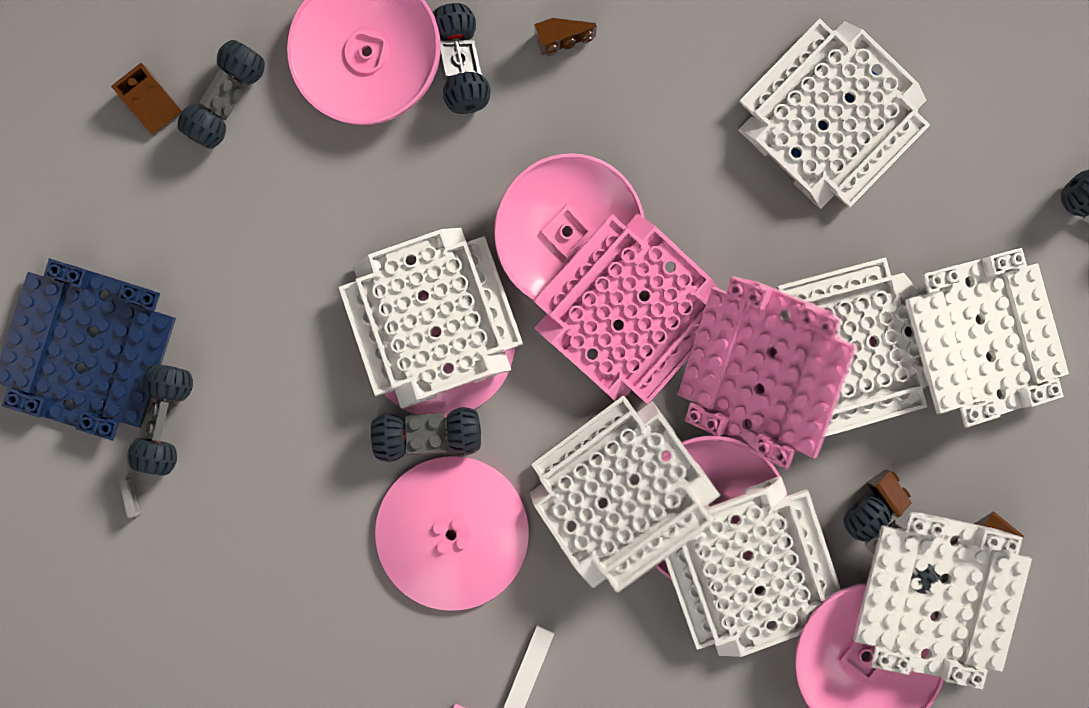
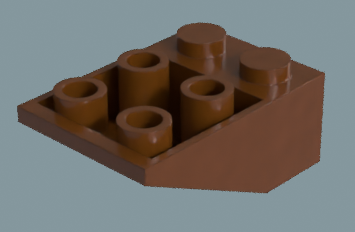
(562, 33)
(147, 98)

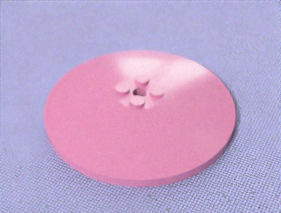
(358, 89)
(459, 497)

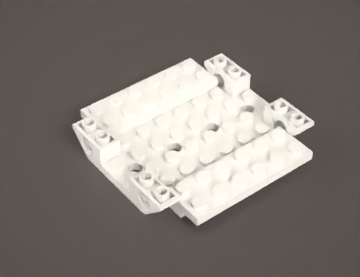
(811, 88)
(462, 301)
(869, 303)
(1013, 329)
(641, 520)
(786, 560)
(973, 605)

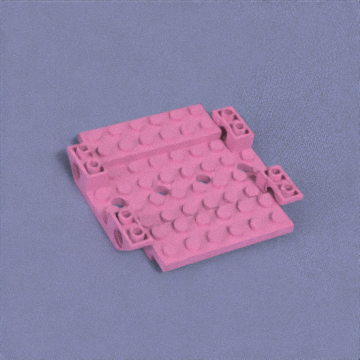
(605, 286)
(734, 357)

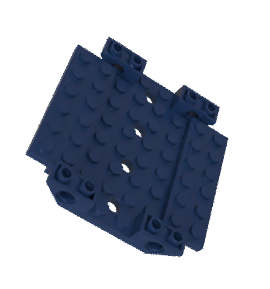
(53, 337)

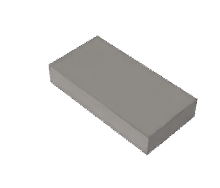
(129, 497)

